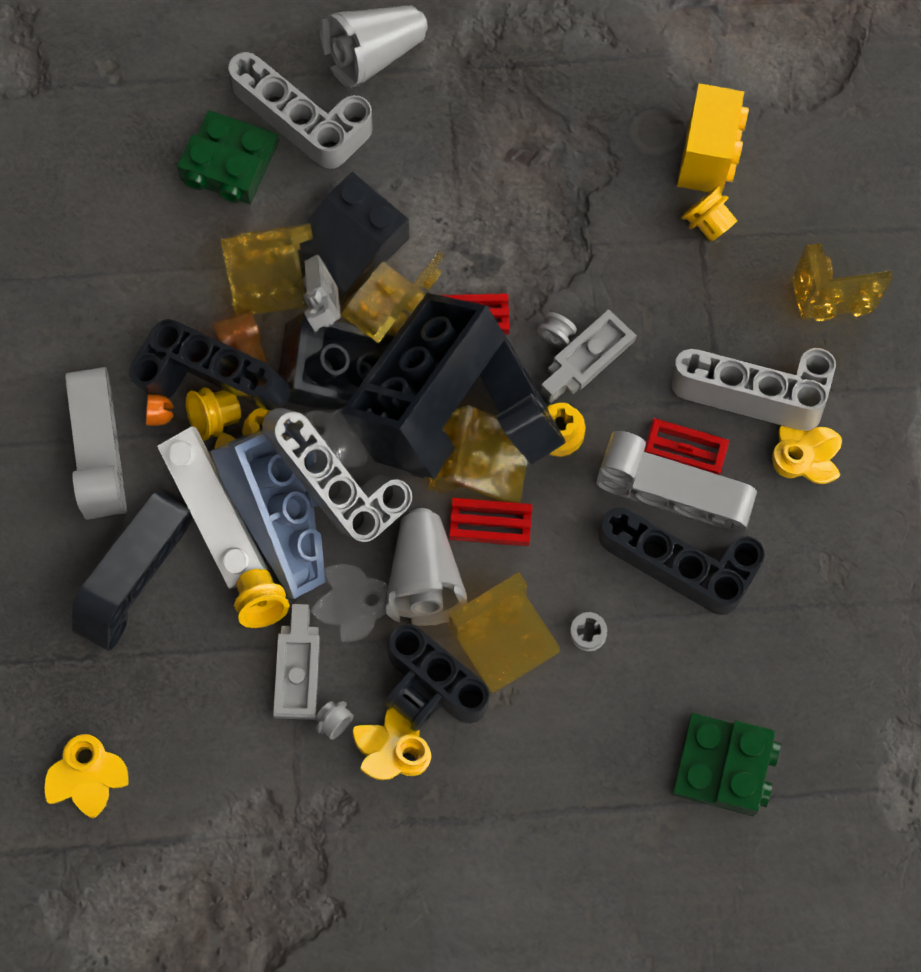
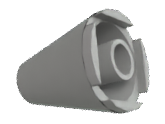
(369, 40)
(424, 572)

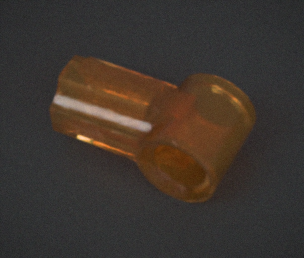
(242, 334)

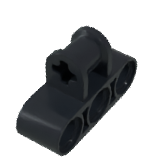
(418, 695)

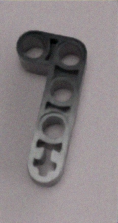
(178, 349)
(520, 406)
(678, 553)
(123, 573)

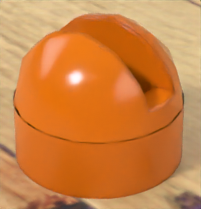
(158, 410)

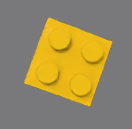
(713, 138)

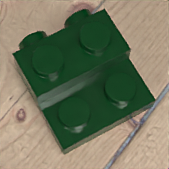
(227, 157)
(726, 764)

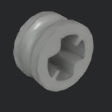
(556, 330)
(597, 640)

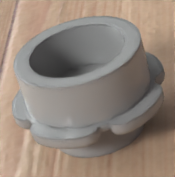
(333, 719)

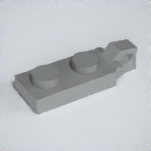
(321, 294)
(587, 356)
(297, 667)

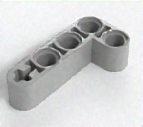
(296, 106)
(703, 376)
(328, 470)
(99, 471)
(673, 485)

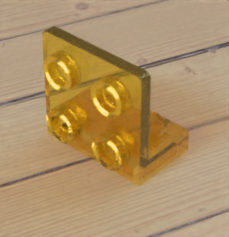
(266, 269)
(385, 296)
(826, 297)
(482, 458)
(503, 634)

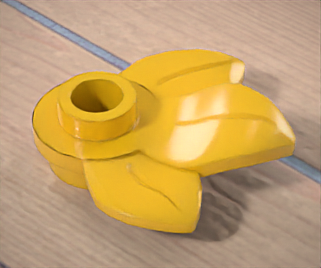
(812, 453)
(386, 747)
(88, 781)

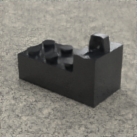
(421, 383)

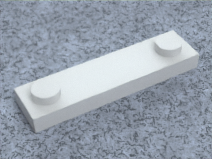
(211, 505)

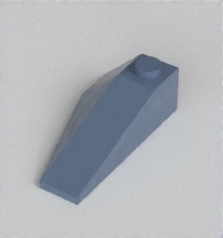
(274, 509)

